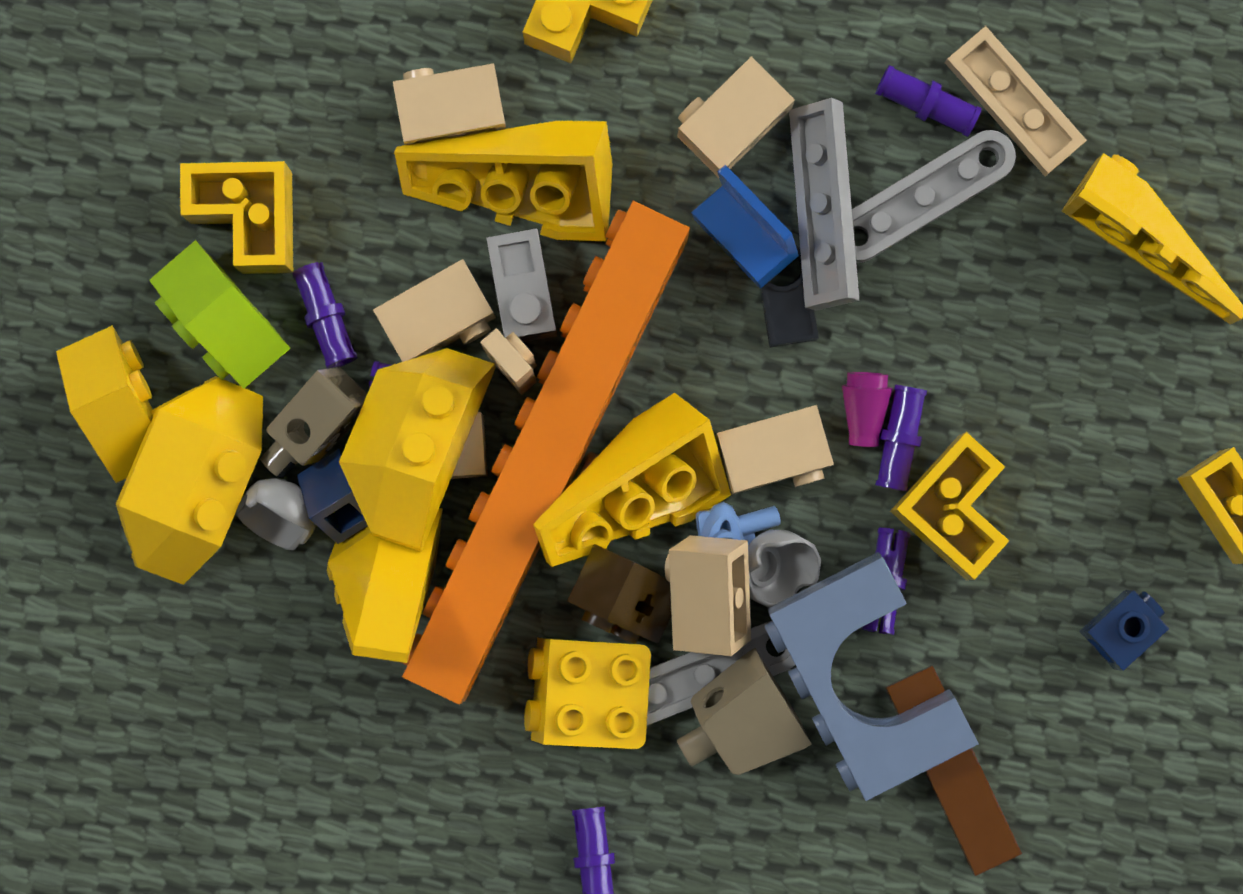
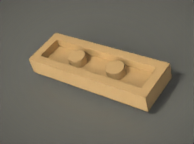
(1015, 101)
(511, 358)

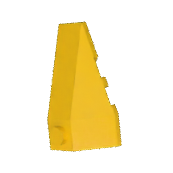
(534, 172)
(1136, 222)
(648, 475)
(382, 591)

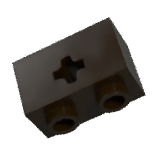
(622, 597)

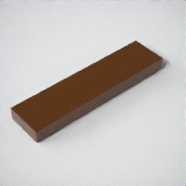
(961, 787)

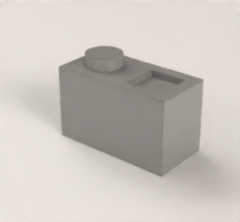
(521, 285)

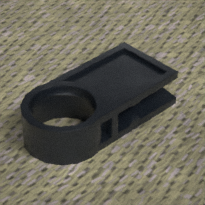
(786, 314)

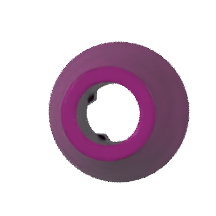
(866, 405)

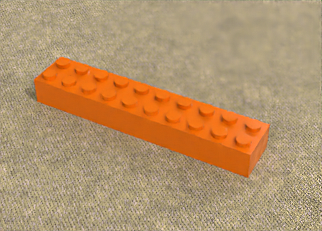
(547, 451)

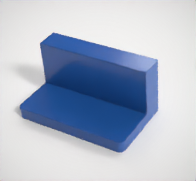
(746, 229)

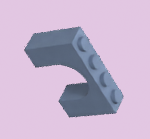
(874, 750)

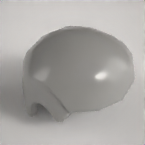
(276, 513)
(780, 566)

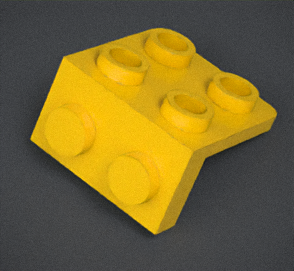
(588, 693)

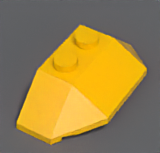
(412, 441)
(190, 477)

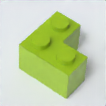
(215, 313)

